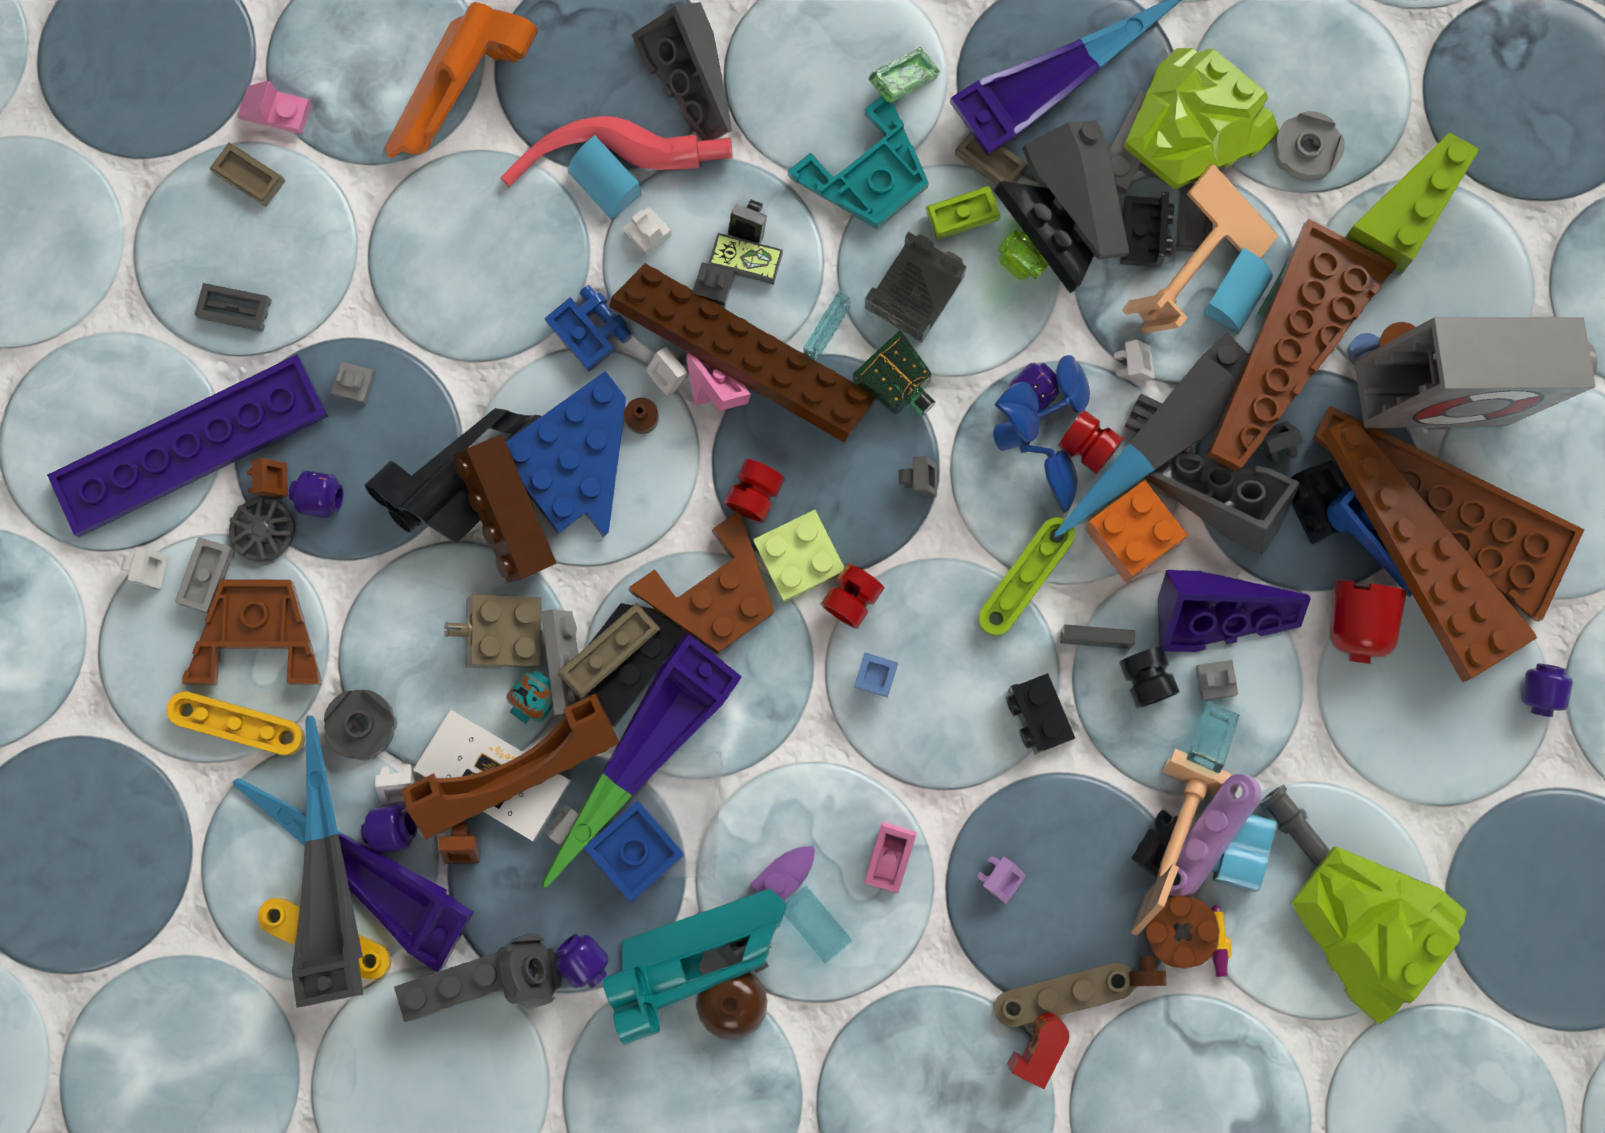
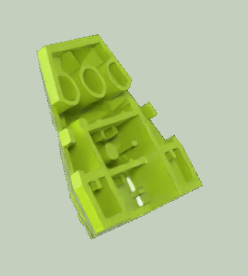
(1199, 116)
(1378, 929)

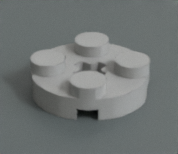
(1325, 137)

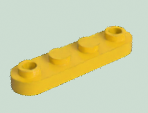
(235, 723)
(287, 928)

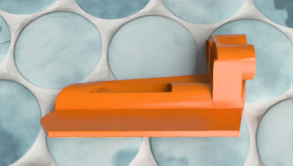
(451, 66)

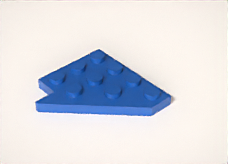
(573, 455)

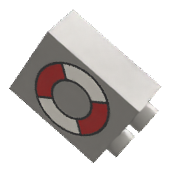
(1475, 371)

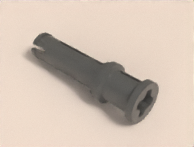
(1293, 821)

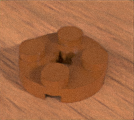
(1204, 932)

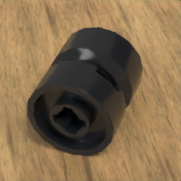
(1154, 688)

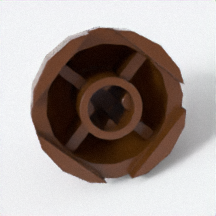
(733, 1007)

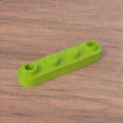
(1025, 578)

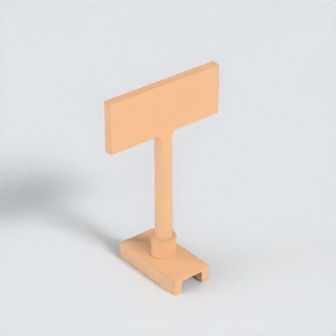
(1232, 219)
(1199, 782)

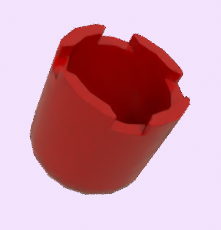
(1366, 619)

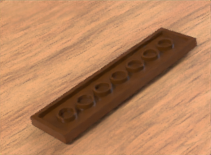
(743, 352)

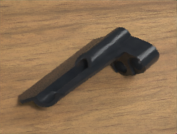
(436, 492)

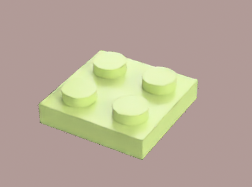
(799, 556)

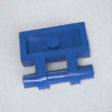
(581, 335)

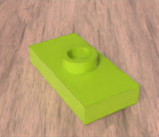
(963, 213)

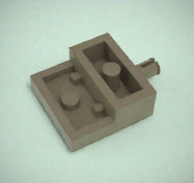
(500, 631)

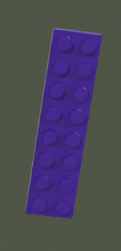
(187, 446)

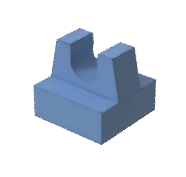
(876, 675)

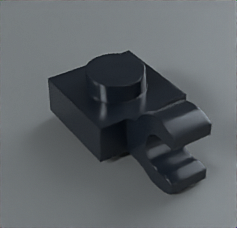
(1153, 846)

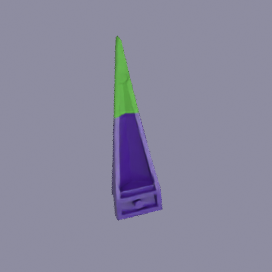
(675, 706)

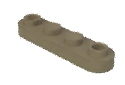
(1064, 994)

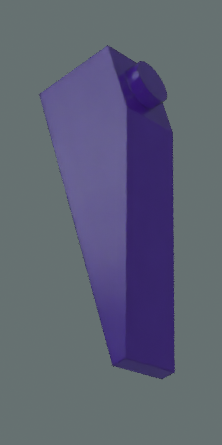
(1213, 608)

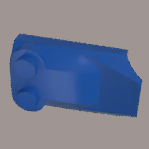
(1349, 516)

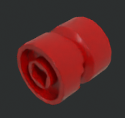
(1090, 442)
(754, 490)
(845, 606)

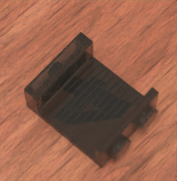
(916, 287)

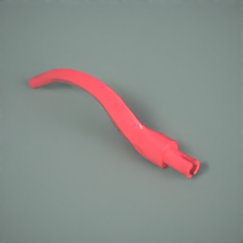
(628, 142)

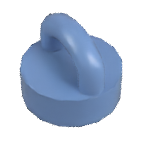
(1362, 345)

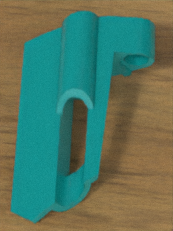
(666, 961)

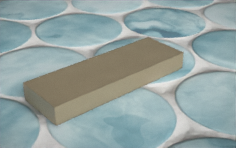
(608, 651)

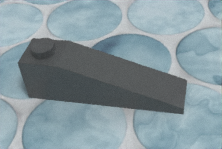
(686, 60)
(1239, 504)

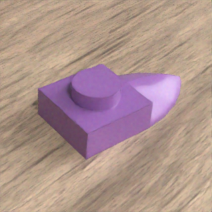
(786, 872)

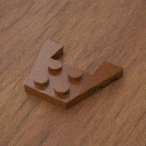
(724, 602)
(254, 617)

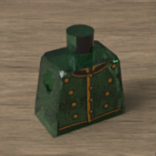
(897, 376)

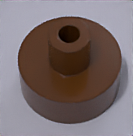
(643, 422)
(1147, 975)

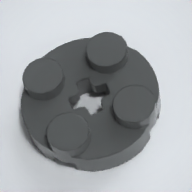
(379, 730)
(515, 961)

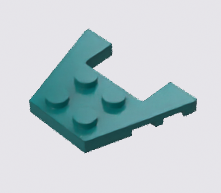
(877, 181)

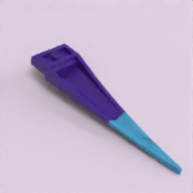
(1015, 99)
(404, 902)

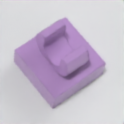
(1003, 879)

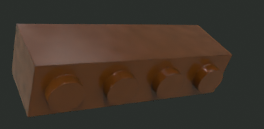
(504, 509)

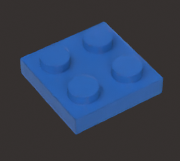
(634, 851)

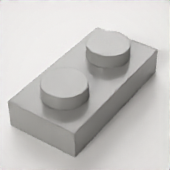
(203, 574)

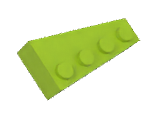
(1410, 209)

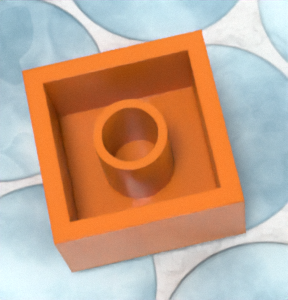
(1135, 531)

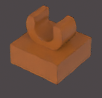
(268, 478)
(460, 847)

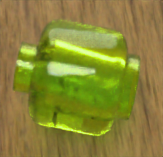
(1021, 256)

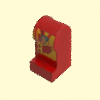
(1042, 1051)

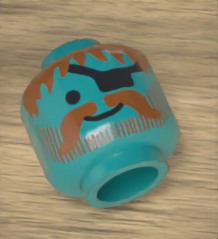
(531, 697)

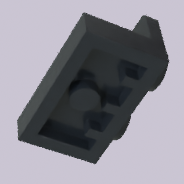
(1316, 491)
(1040, 714)

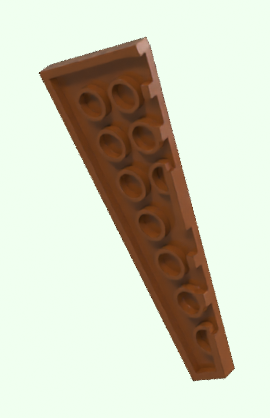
(1311, 309)
(1507, 537)
(1452, 591)

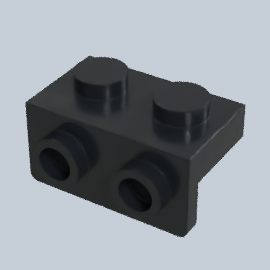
(1146, 230)

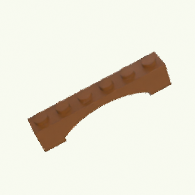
(444, 802)

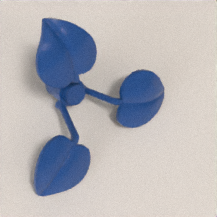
(1021, 408)

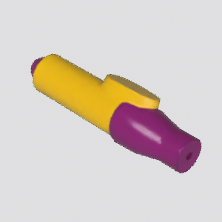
(1223, 951)

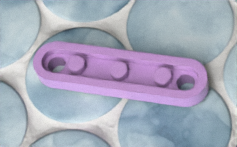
(1215, 832)

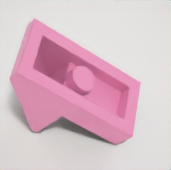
(273, 108)
(714, 386)
(890, 857)

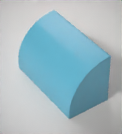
(604, 177)
(1239, 291)

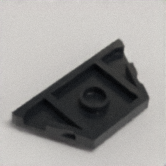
(1048, 230)
(628, 681)

